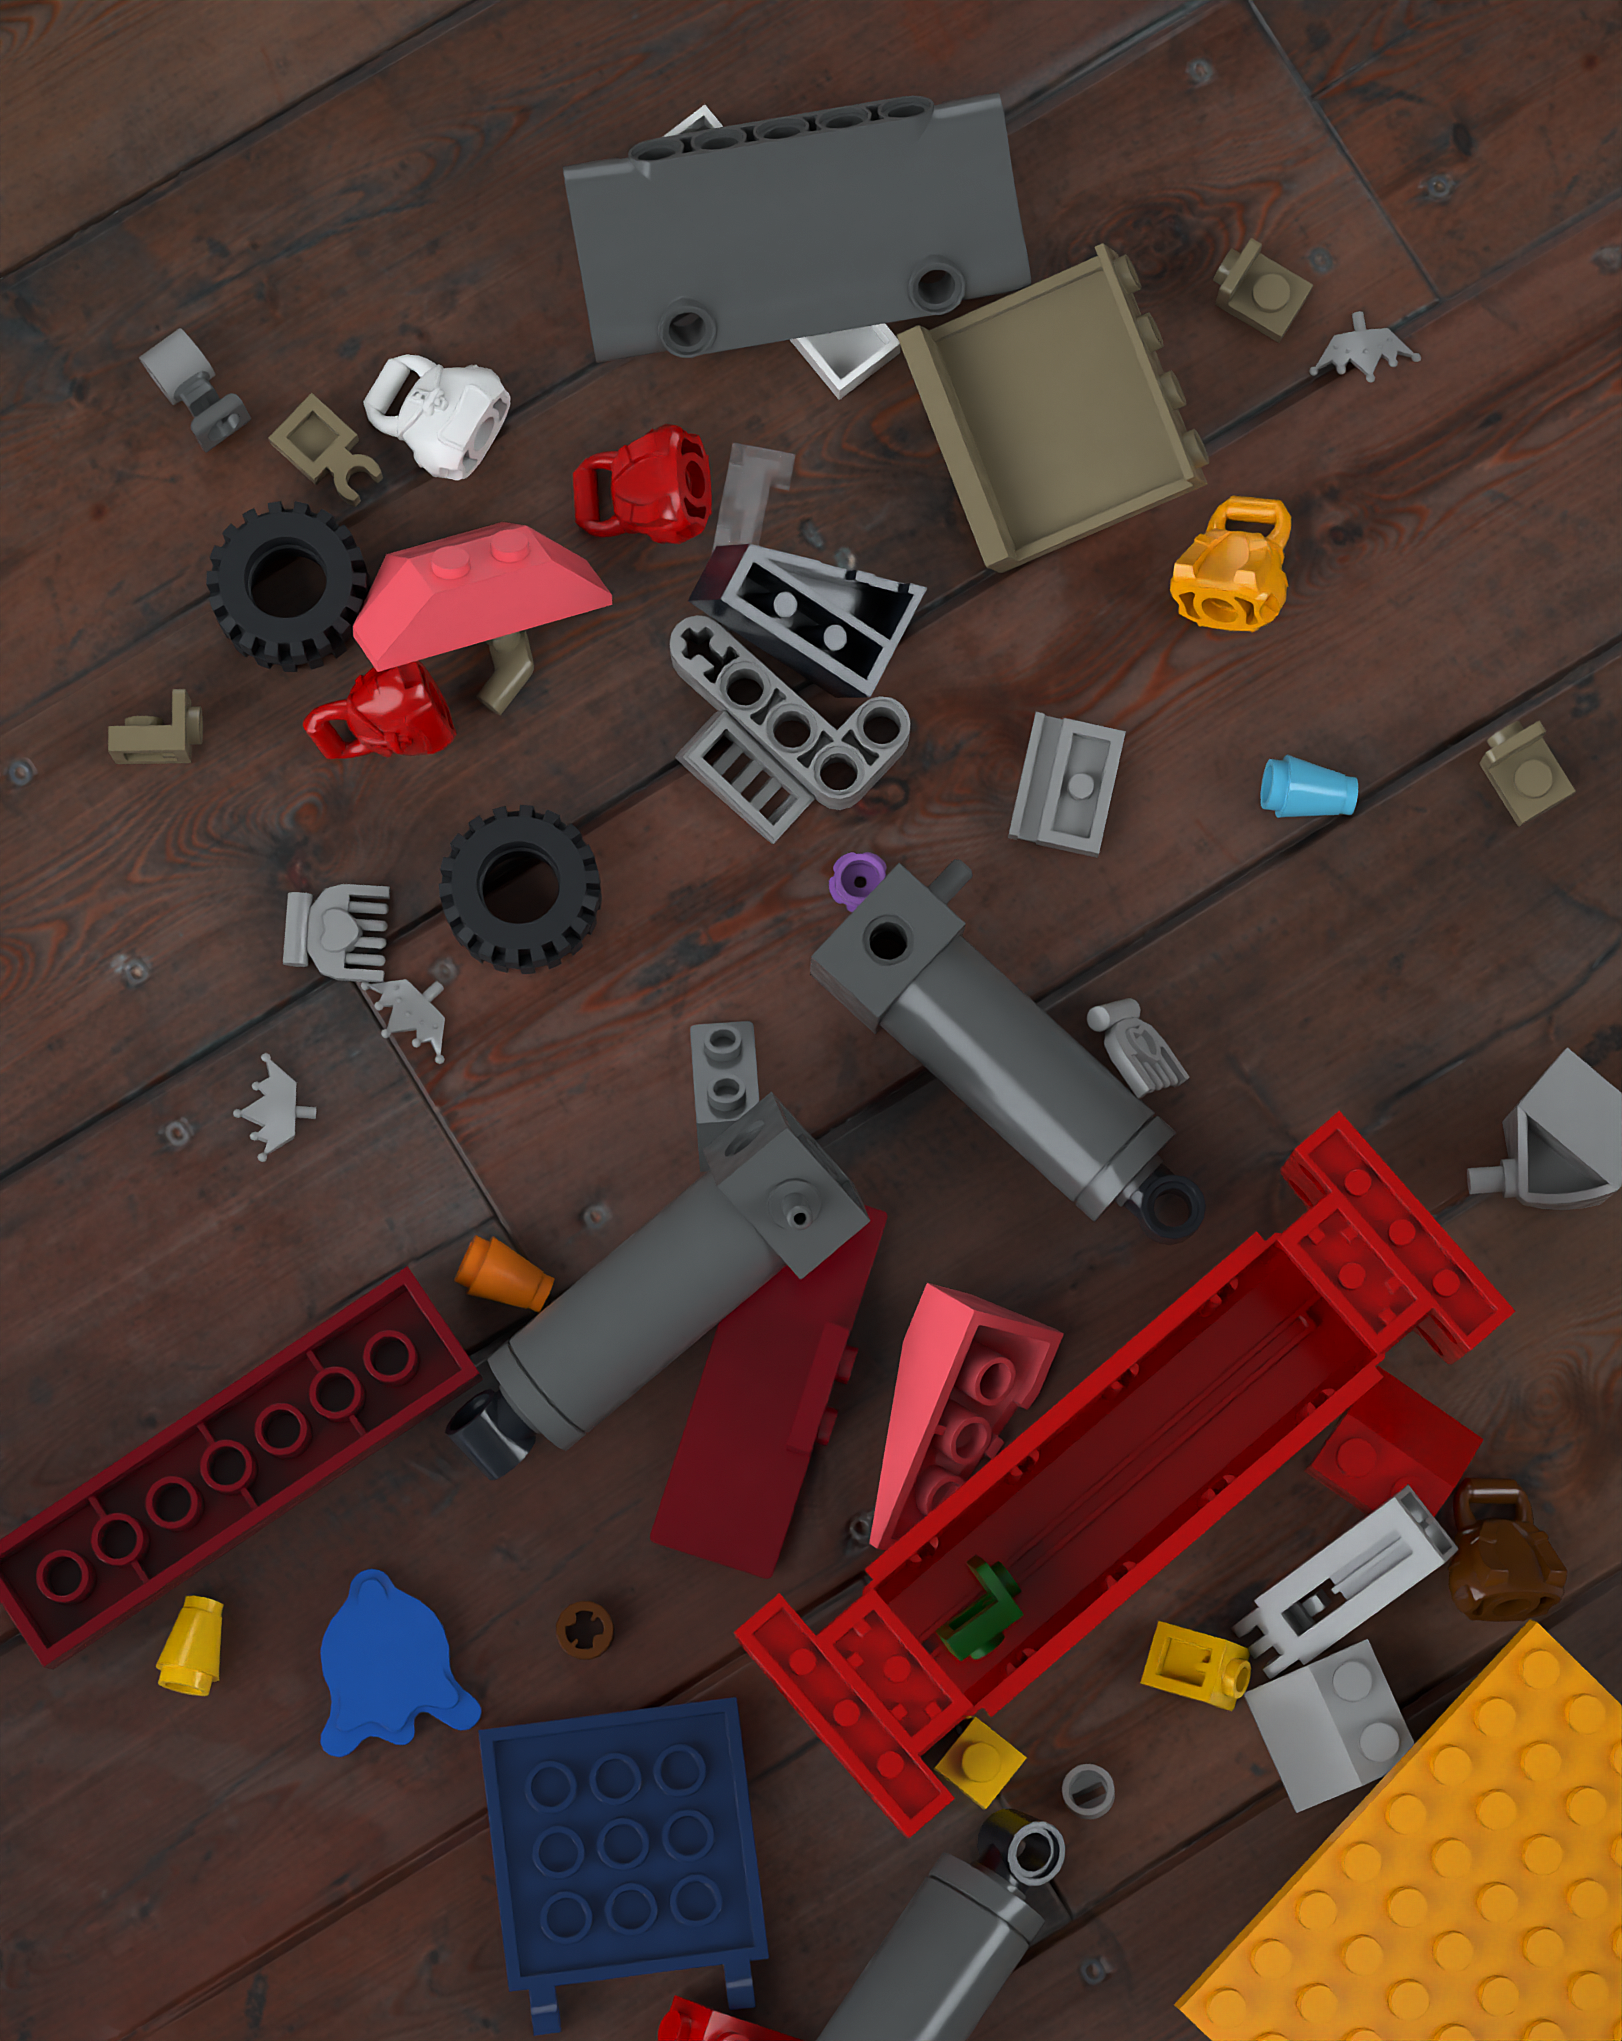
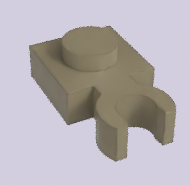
(320, 444)

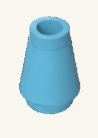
(1305, 789)

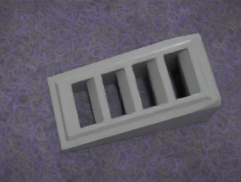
(730, 793)

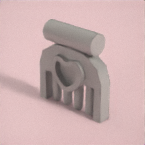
(330, 932)
(1136, 1047)

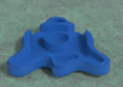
(386, 1666)

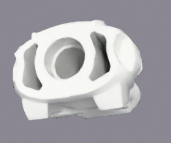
(446, 415)

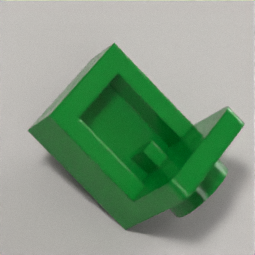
(980, 1625)

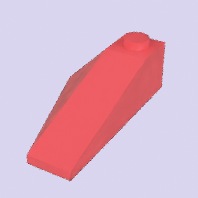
(954, 1392)

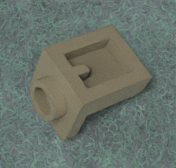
(1260, 291)
(150, 742)
(1525, 772)

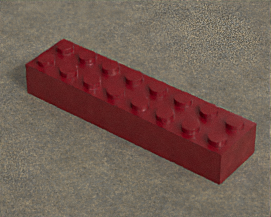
(230, 1468)

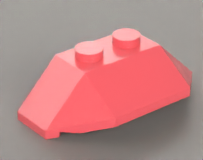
(471, 592)

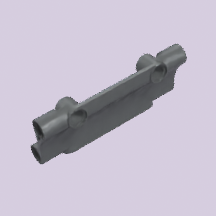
(797, 226)

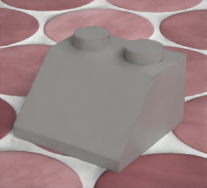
(1330, 1725)

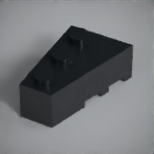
(809, 615)

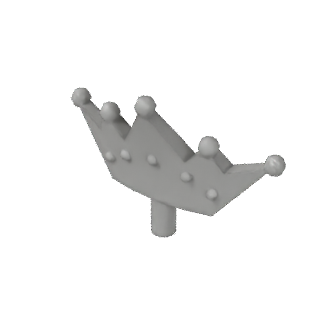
(1363, 349)
(411, 1012)
(275, 1110)

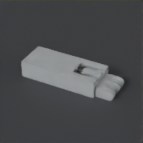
(1367, 1564)

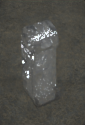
(747, 492)

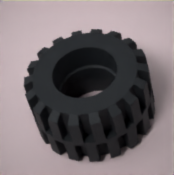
(277, 536)
(512, 836)

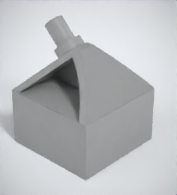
(1560, 1141)

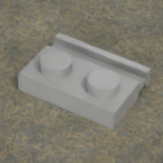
(1067, 784)

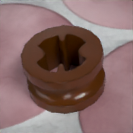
(569, 1618)

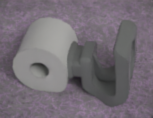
(184, 376)

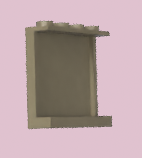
(1055, 411)

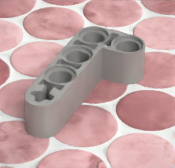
(782, 704)

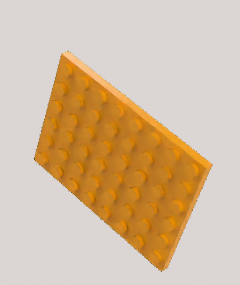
(1460, 1889)

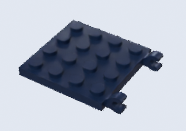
(623, 1850)

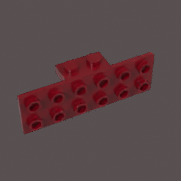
(765, 1410)

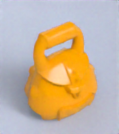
(1235, 575)

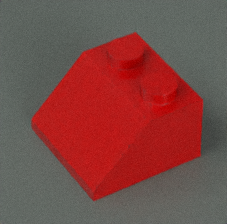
(1394, 1442)

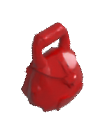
(656, 488)
(388, 714)

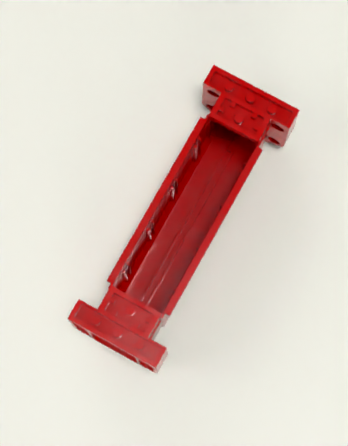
(1130, 1467)

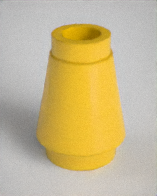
(193, 1648)

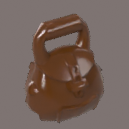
(1502, 1564)

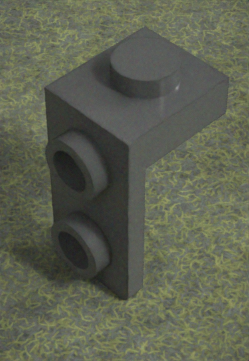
(722, 1078)

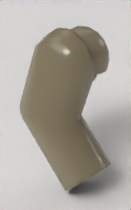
(512, 667)

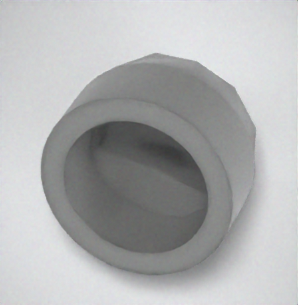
(1082, 1781)

